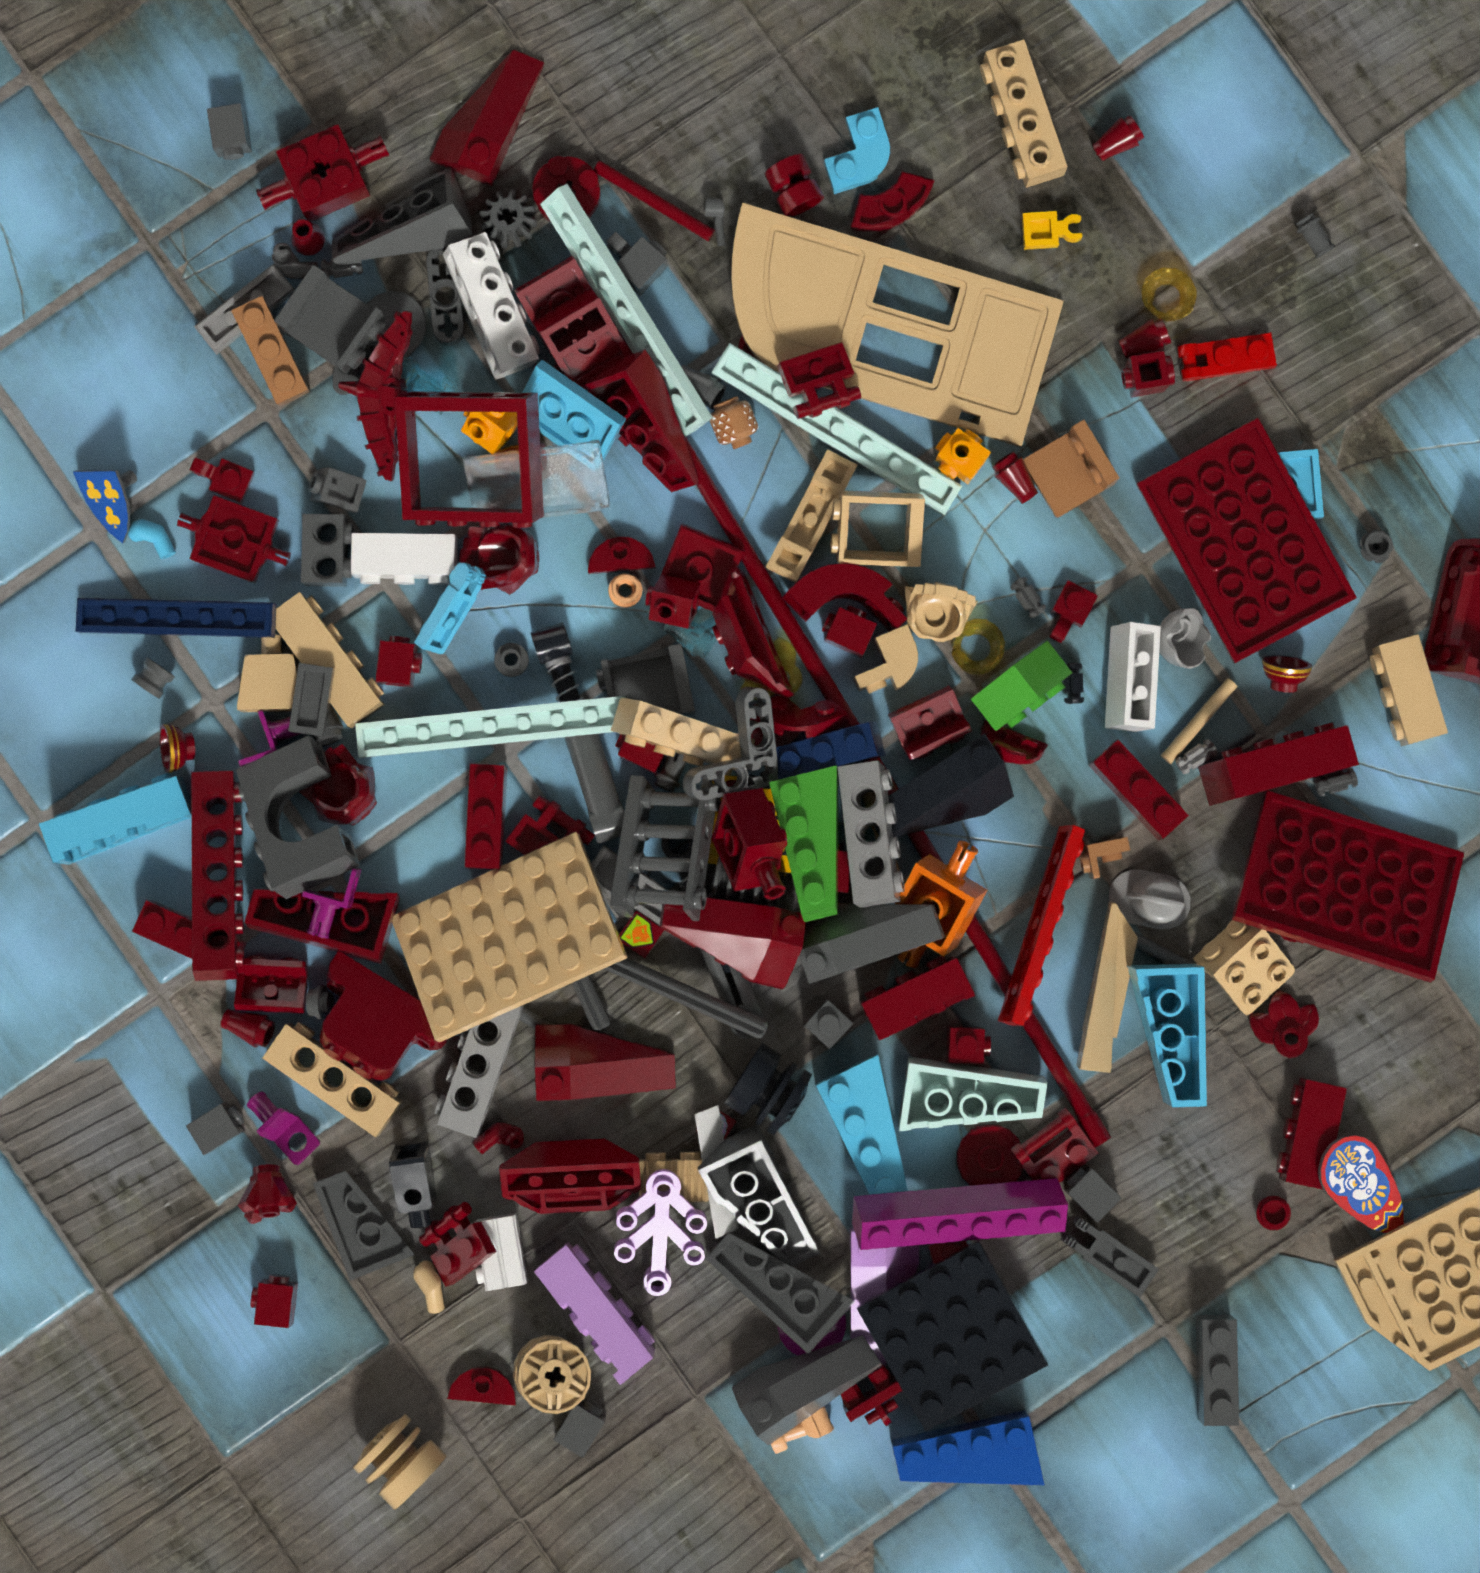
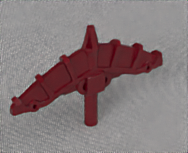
(377, 392)

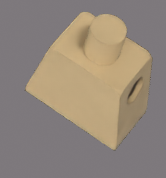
(268, 679)

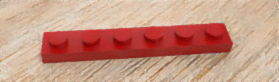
(1038, 936)

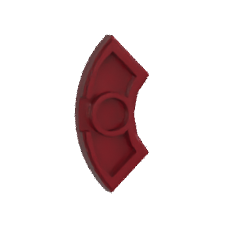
(892, 206)

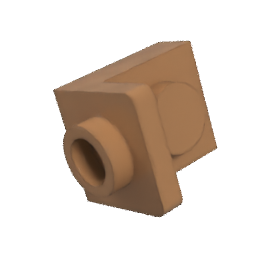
(1107, 850)

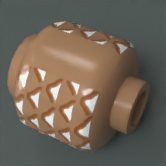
(733, 422)

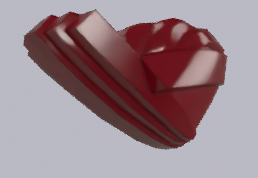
(504, 554)
(345, 795)

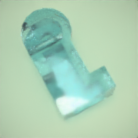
(419, 380)

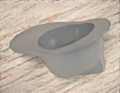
(1150, 899)

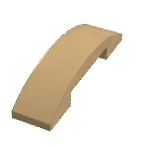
(811, 516)

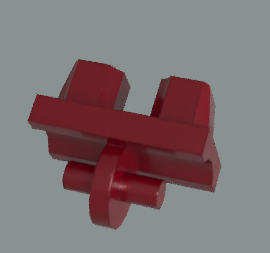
(884, 1388)

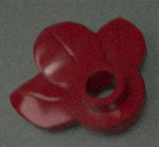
(1282, 1019)

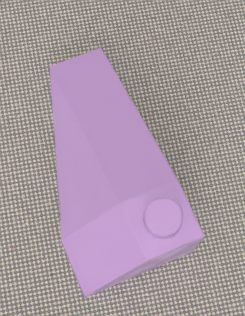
(873, 1273)

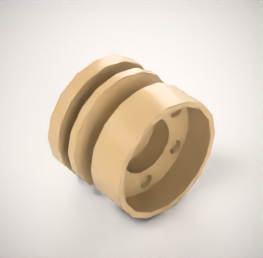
(543, 1355)
(399, 1461)

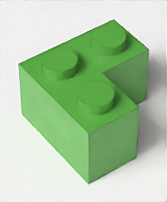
(1023, 687)

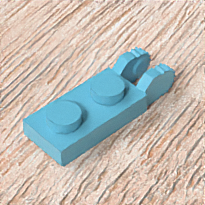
(451, 608)

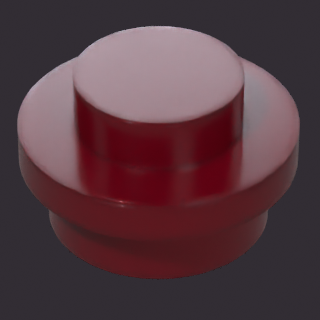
(1273, 1212)

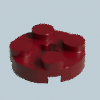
(567, 170)

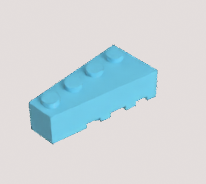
(1174, 1024)
(865, 1123)

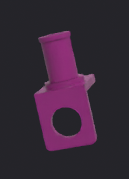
(274, 732)
(327, 905)
(280, 1126)

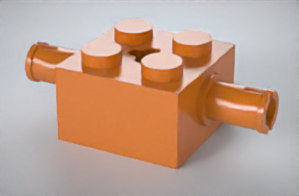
(949, 889)

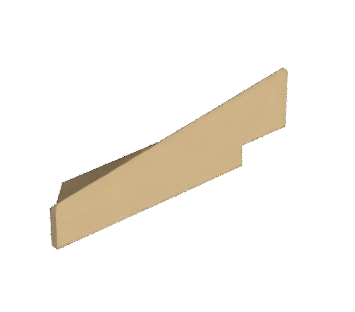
(1107, 992)

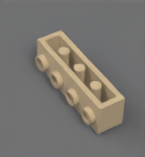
(1024, 114)
(675, 733)

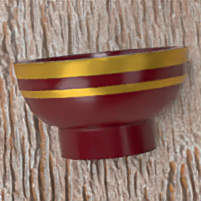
(1286, 672)
(175, 747)

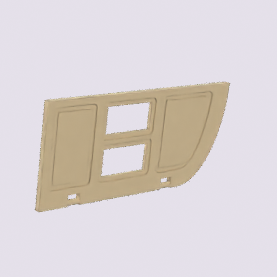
(816, 288)

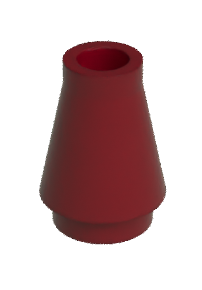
(1118, 138)
(308, 244)
(1145, 339)
(1015, 477)
(250, 1027)

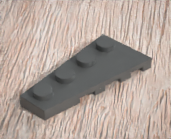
(787, 1296)

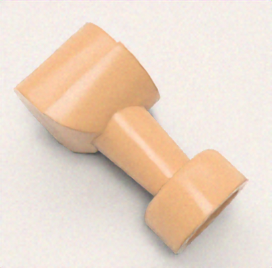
(814, 1426)

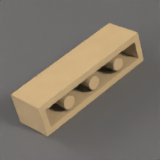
(319, 645)

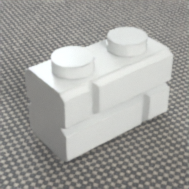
(508, 1264)

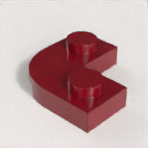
(814, 720)

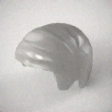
(1183, 638)

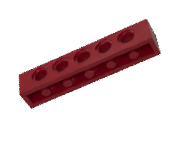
(206, 791)

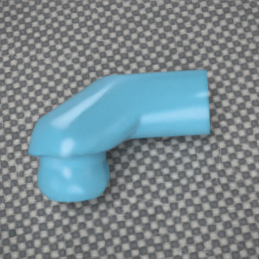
(153, 533)

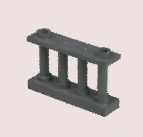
(633, 862)

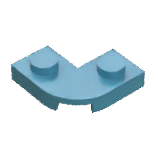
(869, 157)

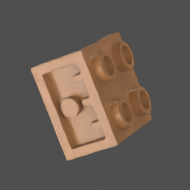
(1071, 470)

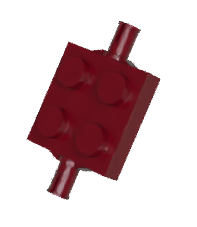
(234, 539)

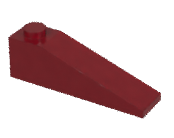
(485, 125)
(651, 425)
(746, 936)
(593, 1064)

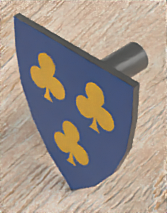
(107, 498)

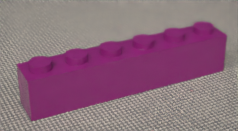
(959, 1214)

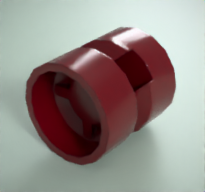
(802, 194)

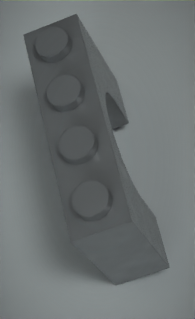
(266, 789)

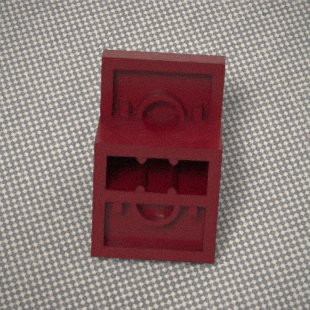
(572, 321)

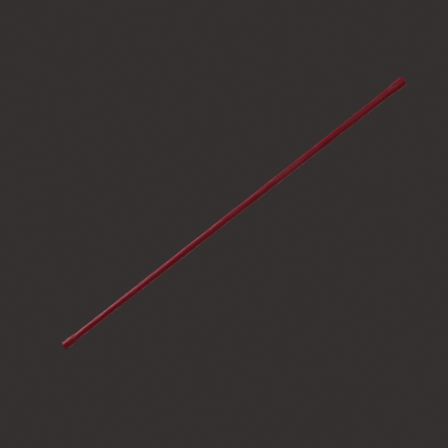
(1086, 1115)

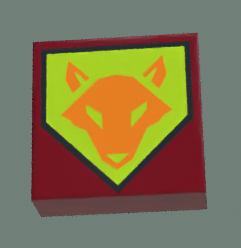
(640, 934)

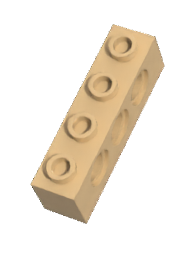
(284, 1056)

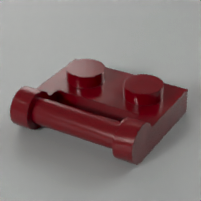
(1060, 1156)

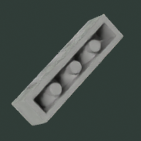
(855, 782)
(471, 1117)

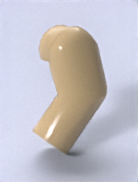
(430, 1284)

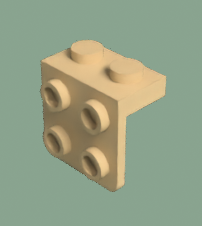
(1245, 964)

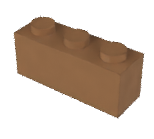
(270, 351)

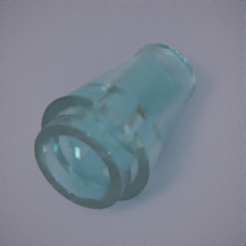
(696, 639)

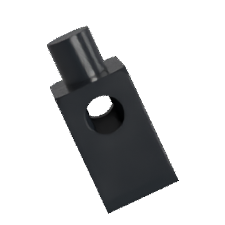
(409, 1170)

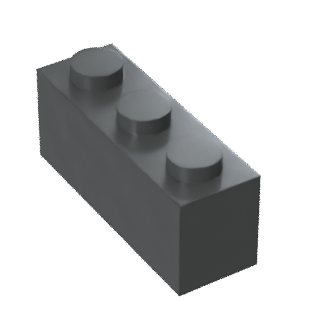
(1217, 1370)

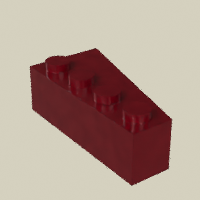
(1278, 764)
(354, 931)

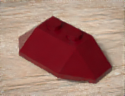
(747, 637)
(570, 1176)

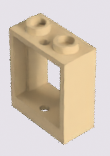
(913, 531)

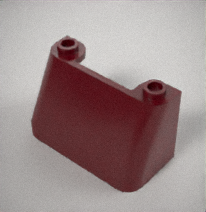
(1455, 625)

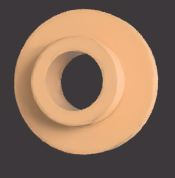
(629, 581)

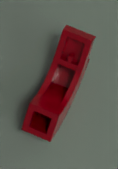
(850, 583)

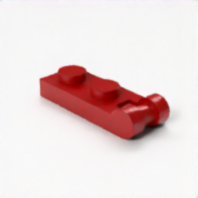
(1228, 356)

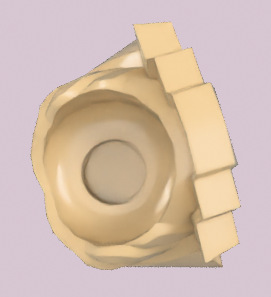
(938, 610)

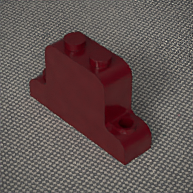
(372, 1021)

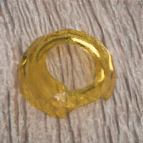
(1175, 278)
(997, 644)

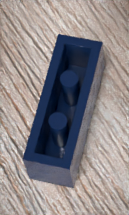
(830, 749)

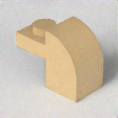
(899, 659)

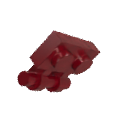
(817, 370)
(533, 835)
(462, 1253)

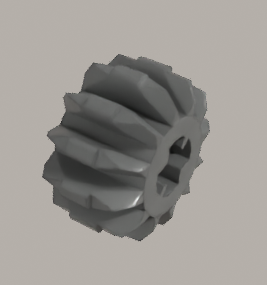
(519, 212)

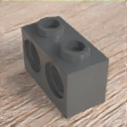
(316, 551)

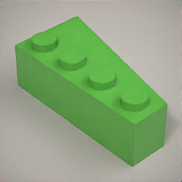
(809, 815)

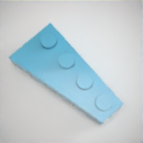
(117, 820)

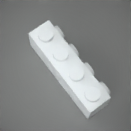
(491, 305)

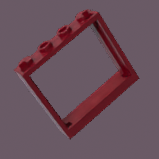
(529, 456)

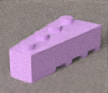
(596, 1311)

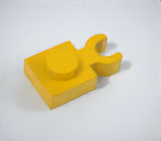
(1043, 230)

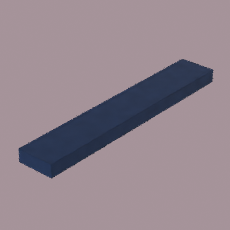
(176, 617)

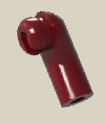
(501, 1134)

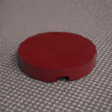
(986, 1156)

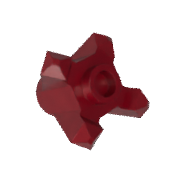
(266, 1194)

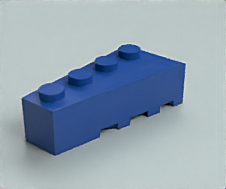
(972, 1452)

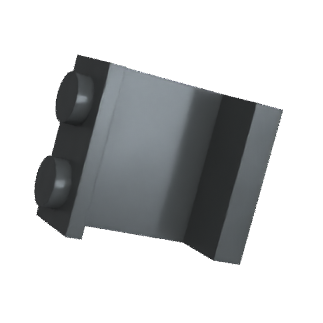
(330, 320)

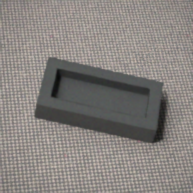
(311, 699)

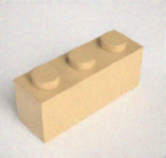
(1408, 690)

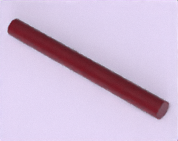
(654, 200)

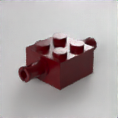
(302, 178)
(750, 841)

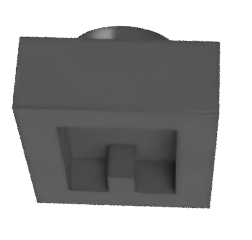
(337, 489)

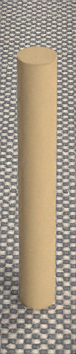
(1199, 721)

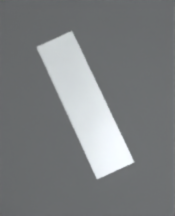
(710, 1137)

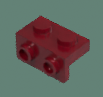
(929, 723)
(272, 985)

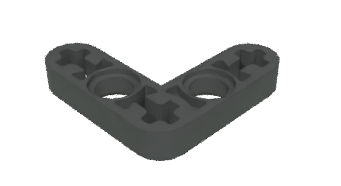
(751, 756)

